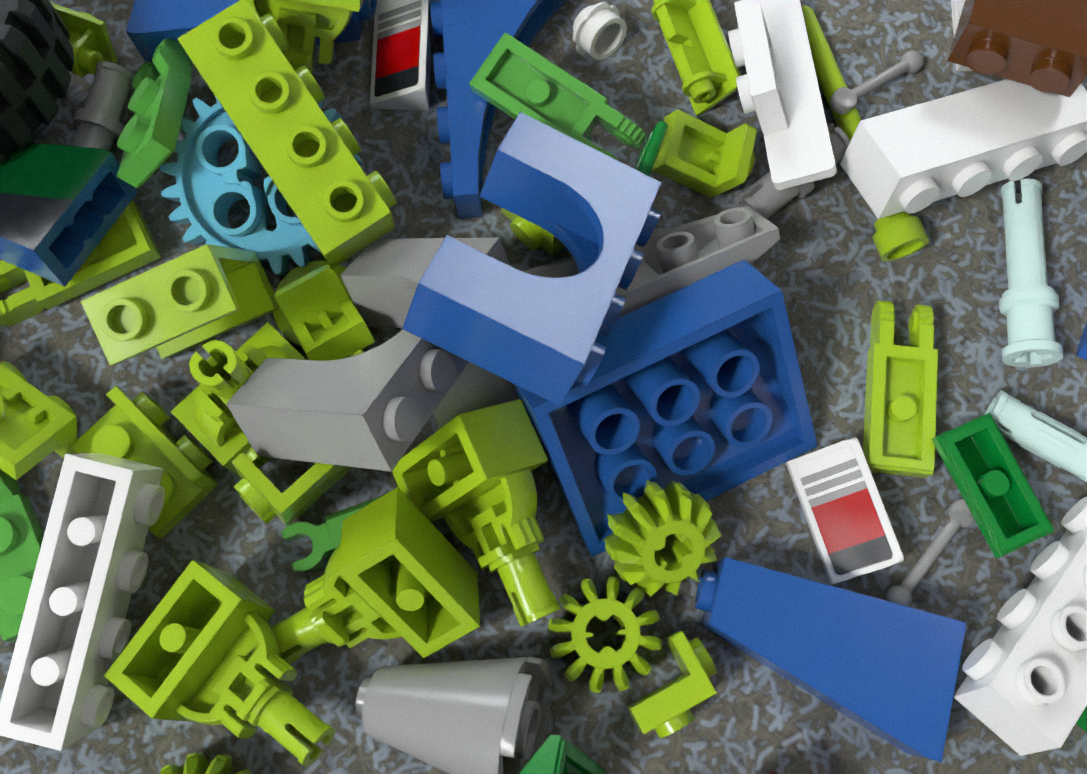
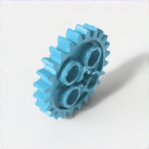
(211, 190)

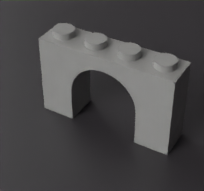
(365, 405)

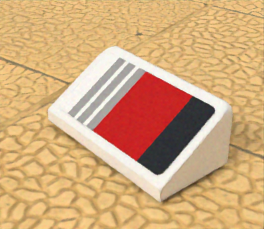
(401, 55)
(844, 511)

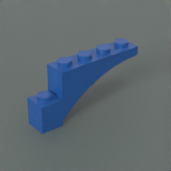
(469, 35)

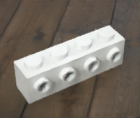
(963, 144)
(80, 599)
(1034, 670)

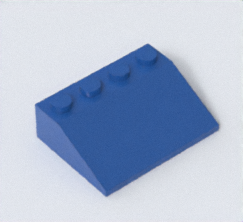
(685, 394)

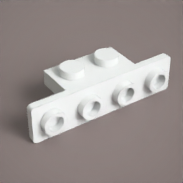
(782, 90)

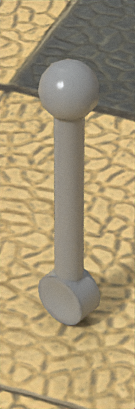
(845, 99)
(959, 517)

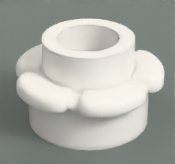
(599, 30)

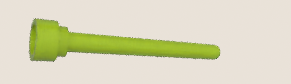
(895, 234)

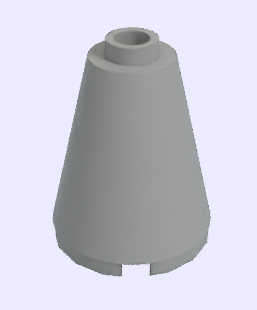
(459, 712)

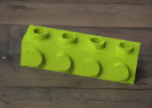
(289, 132)

